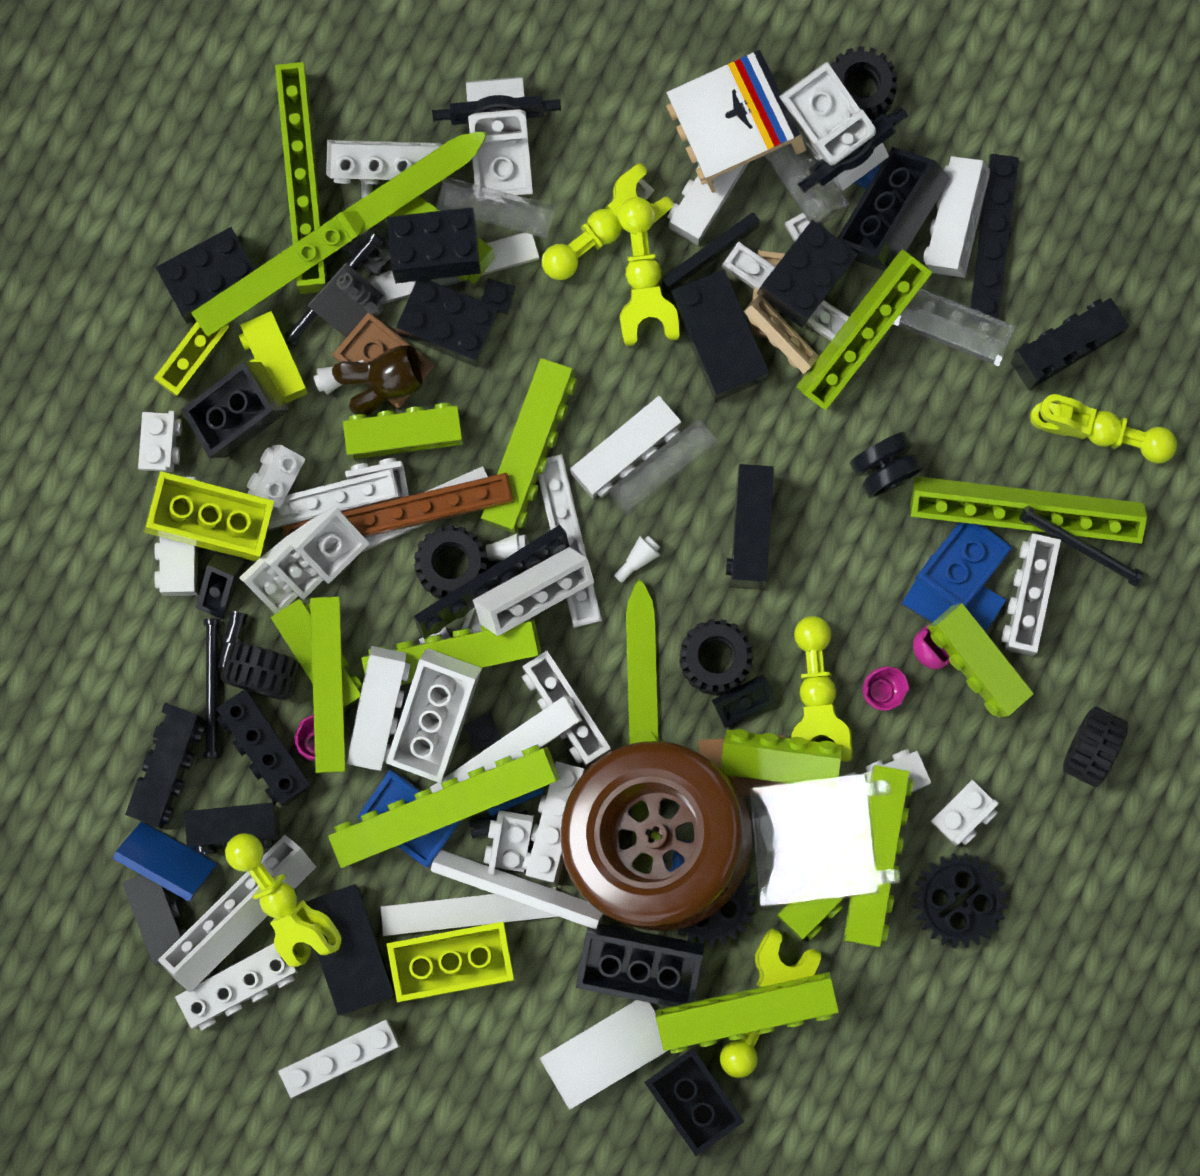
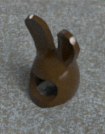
(388, 373)

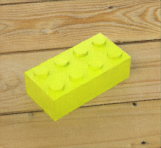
(209, 516)
(450, 962)

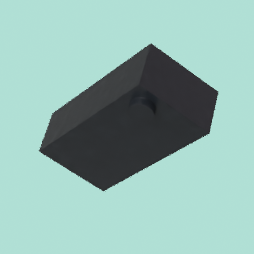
(893, 207)
(719, 335)
(751, 527)
(640, 965)
(357, 969)

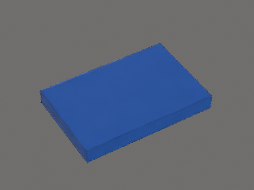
(963, 563)
(929, 606)
(393, 789)
(164, 861)

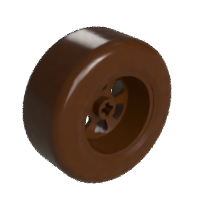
(601, 808)

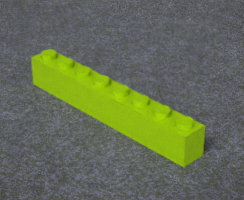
(300, 164)
(1003, 506)
(444, 807)

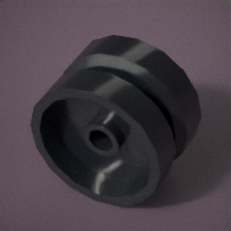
(888, 467)

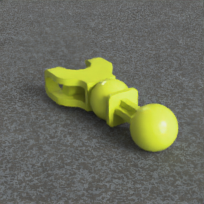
(602, 227)
(643, 275)
(1101, 427)
(818, 690)
(293, 921)
(739, 1056)

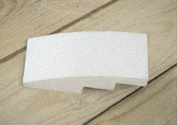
(305, 559)
(604, 1053)

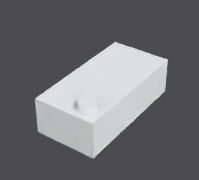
(433, 715)

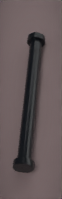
(357, 259)
(1133, 576)
(211, 687)

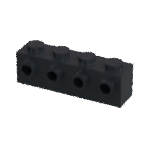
(264, 748)

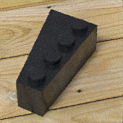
(1069, 342)
(165, 766)

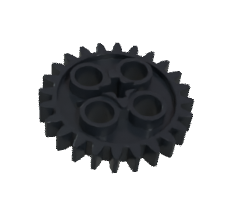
(943, 879)
(721, 926)

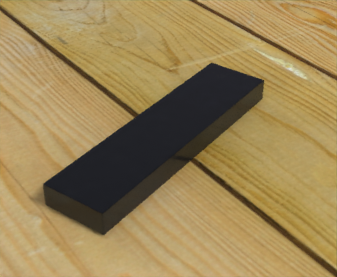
(710, 252)

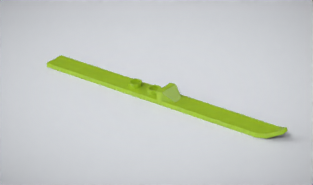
(337, 232)
(641, 690)

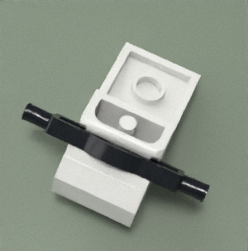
(502, 113)
(837, 129)

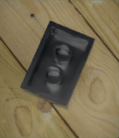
(433, 245)
(205, 271)
(807, 273)
(447, 321)
(235, 409)
(216, 826)
(694, 1101)

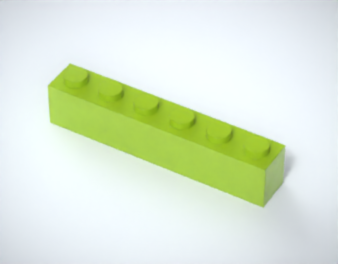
(864, 329)
(530, 442)
(475, 648)
(868, 912)
(746, 1012)

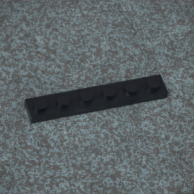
(994, 235)
(460, 601)

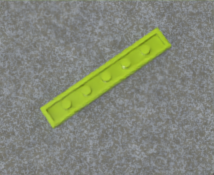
(327, 685)

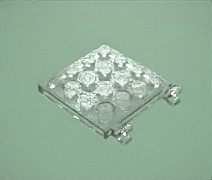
(817, 840)

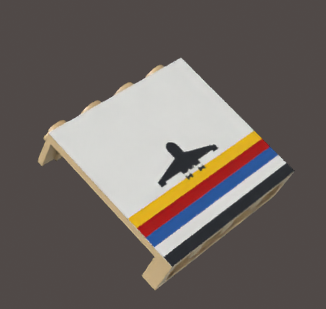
(732, 117)

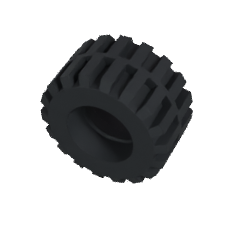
(876, 68)
(439, 541)
(725, 633)
(260, 670)
(1095, 746)

